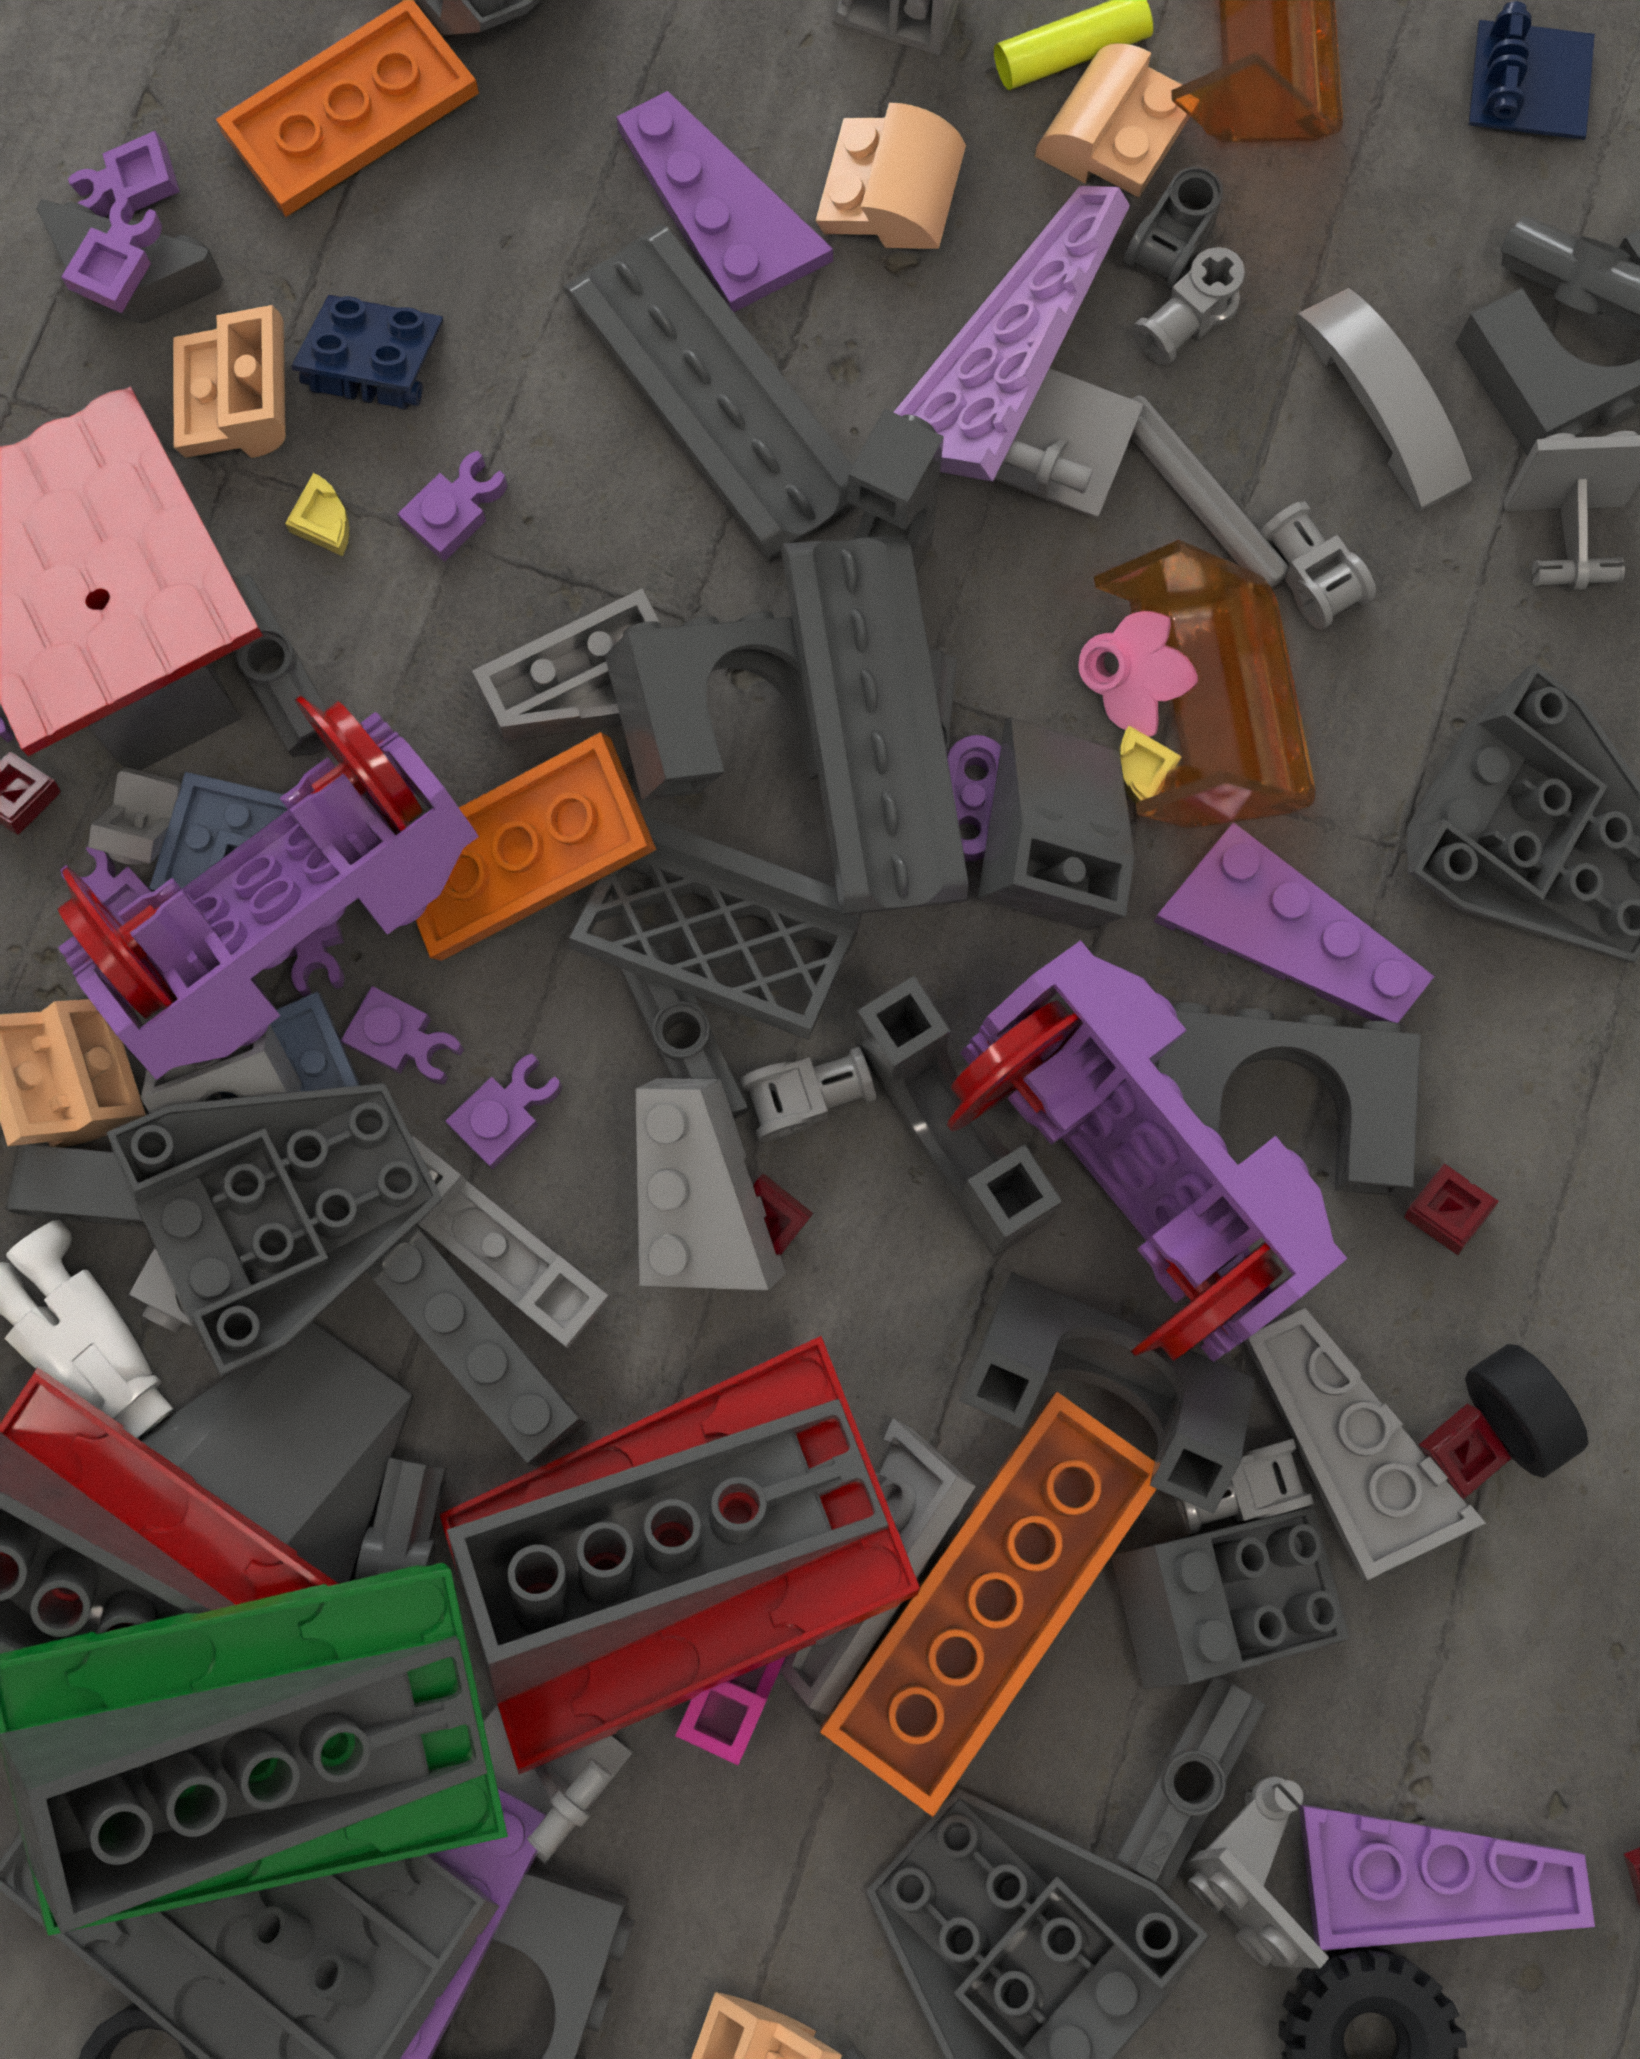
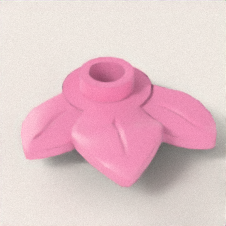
(1145, 672)

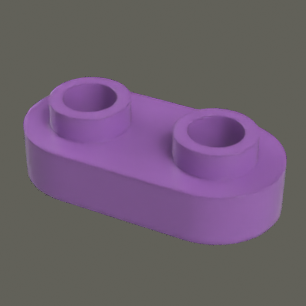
(972, 797)

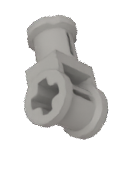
(1197, 303)
(1320, 571)
(805, 1092)
(1260, 1488)

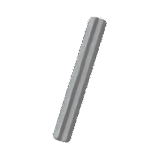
(1206, 496)

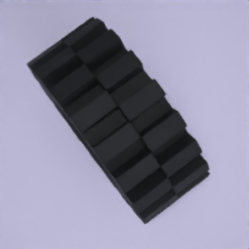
(1363, 1984)

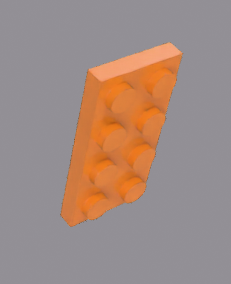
(347, 106)
(537, 845)

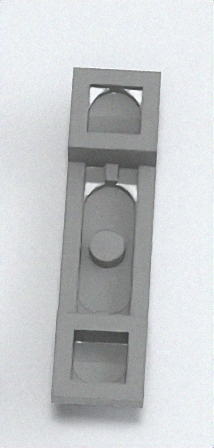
(1393, 394)
(509, 1255)

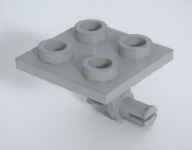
(1071, 443)
(1572, 477)
(560, 1787)
(1234, 1872)

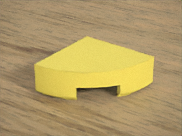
(320, 516)
(1144, 764)

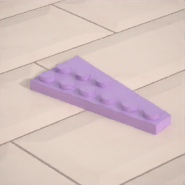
(1002, 354)

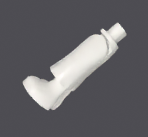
(78, 1333)

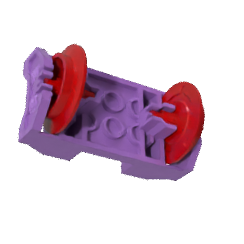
(206, 942)
(1098, 1089)

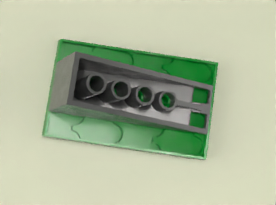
(246, 1747)

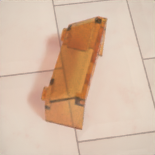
(1275, 74)
(1243, 717)

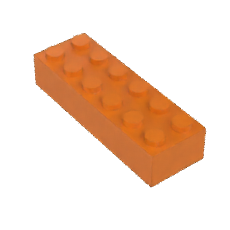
(992, 1603)

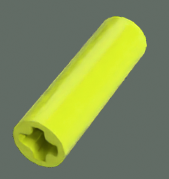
(1071, 41)

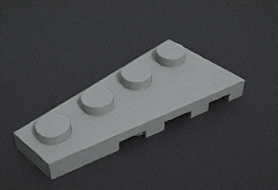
(1368, 1471)
(924, 1500)

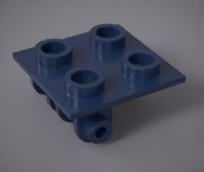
(1531, 76)
(367, 346)

